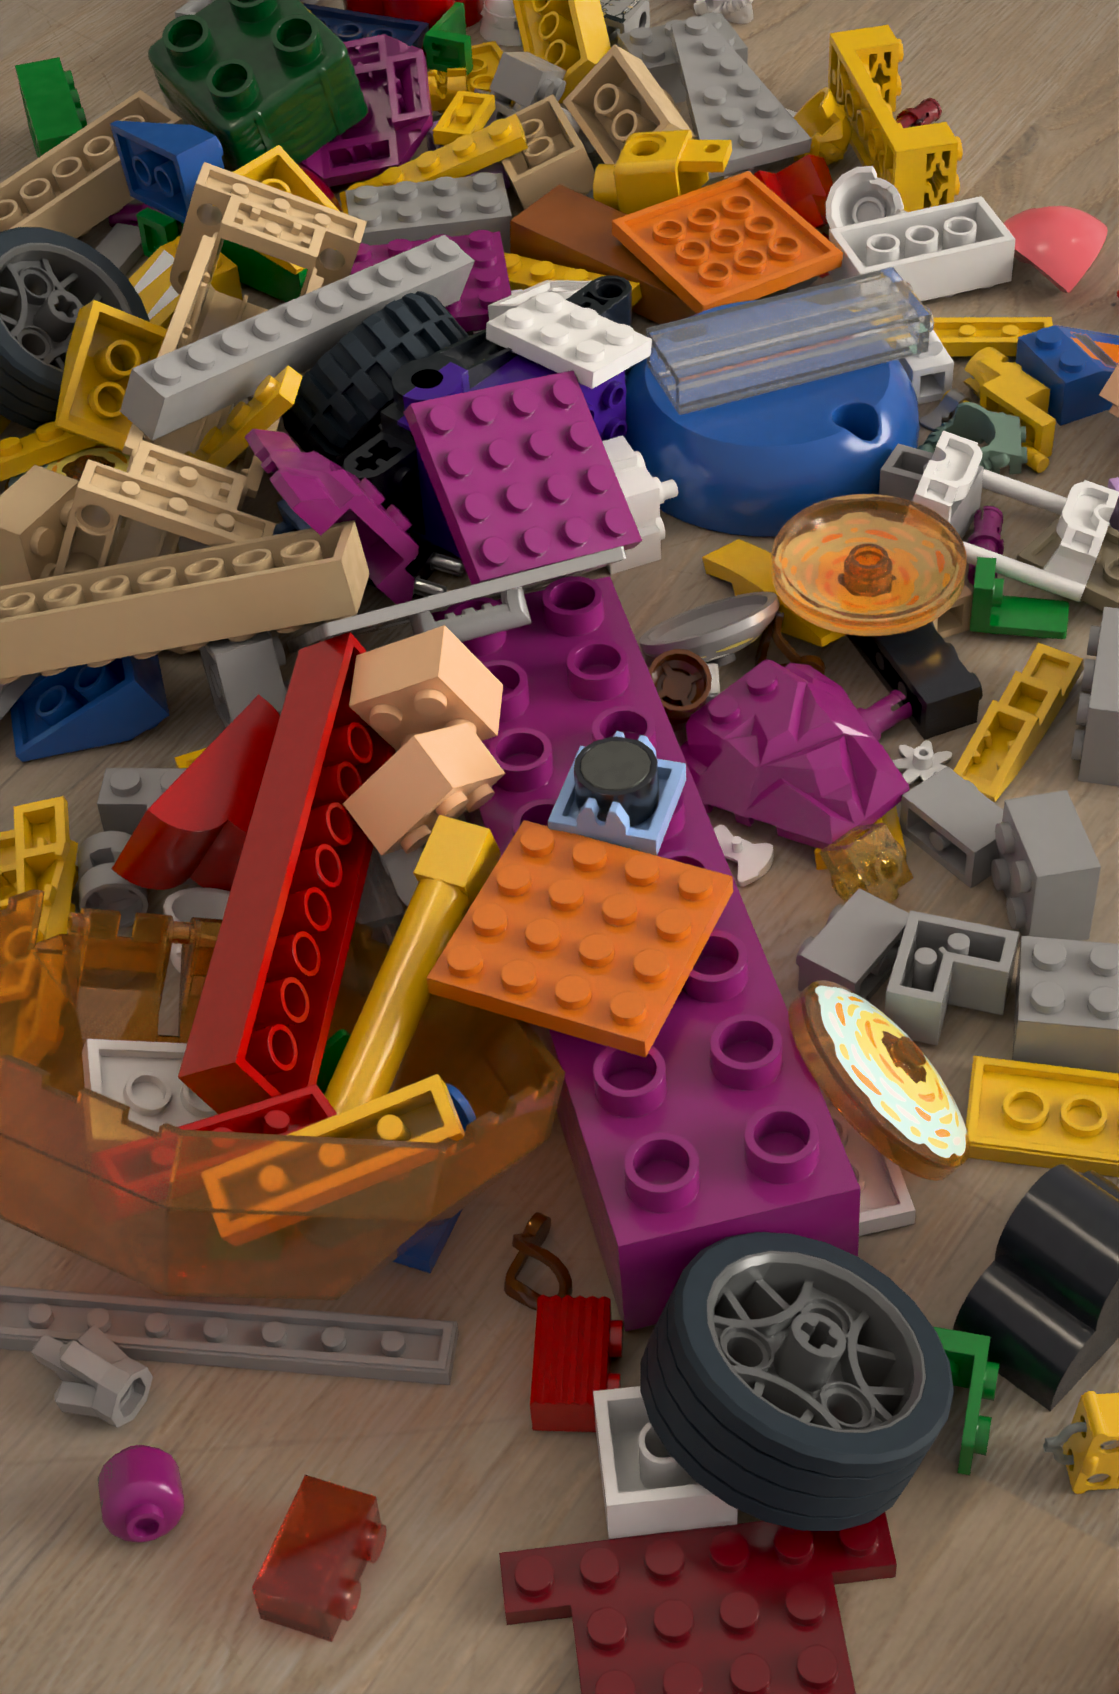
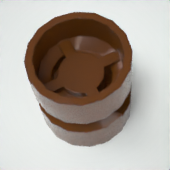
(681, 683)

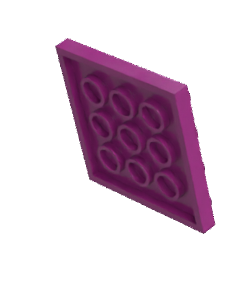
(486, 282)
(521, 475)

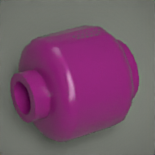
(140, 1490)

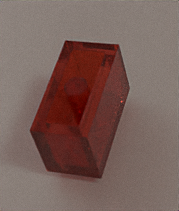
(319, 1558)

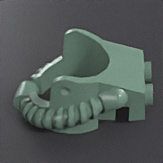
(998, 430)

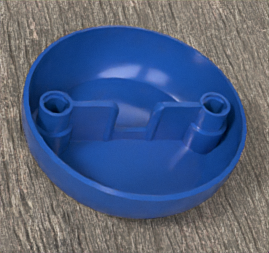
(774, 453)

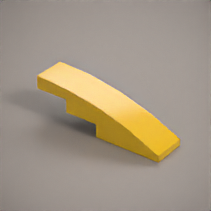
(750, 572)
(1019, 720)

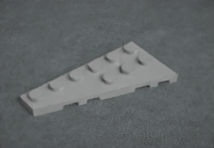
(731, 100)

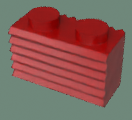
(572, 1361)

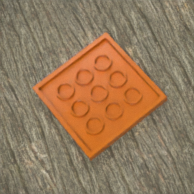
(726, 243)
(582, 937)

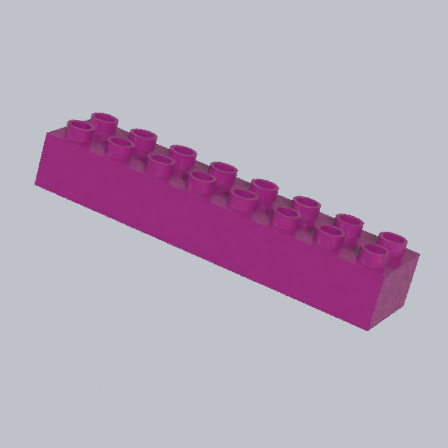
(722, 1114)

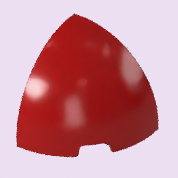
(802, 187)

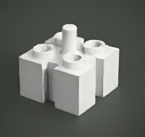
(644, 499)

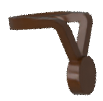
(773, 631)
(530, 1244)

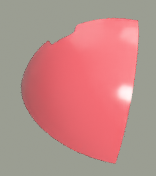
(1057, 242)

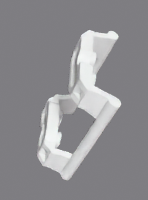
(1080, 526)

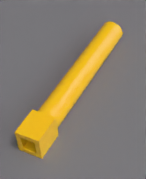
(449, 879)

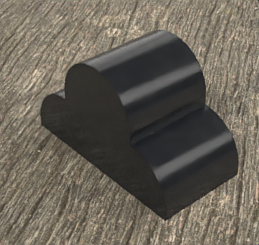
(1051, 1285)

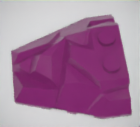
(330, 495)
(790, 755)

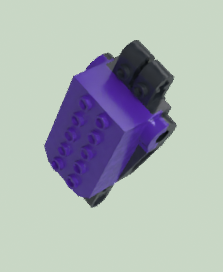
(472, 364)

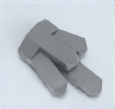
(95, 1377)

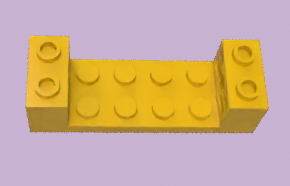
(866, 81)

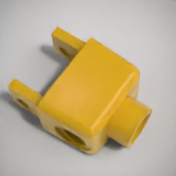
(658, 169)

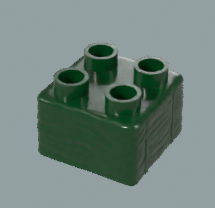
(258, 78)

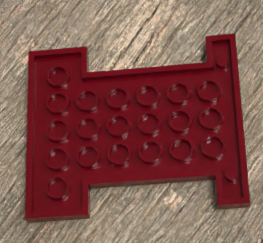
(703, 1606)

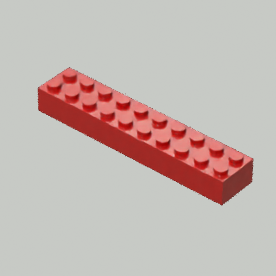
(291, 897)

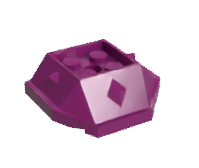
(397, 117)

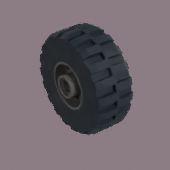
(352, 381)

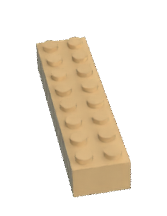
(181, 601)

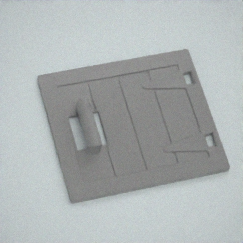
(472, 623)

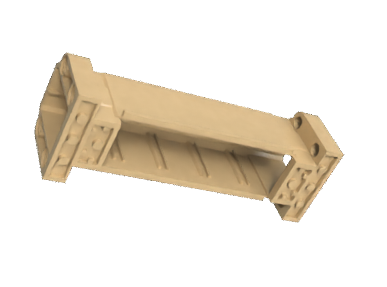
(167, 493)

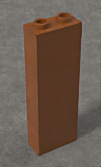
(578, 235)

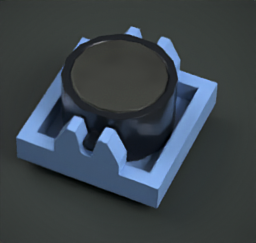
(619, 794)

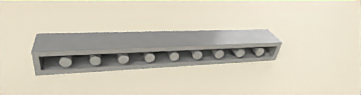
(298, 333)

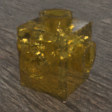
(867, 860)

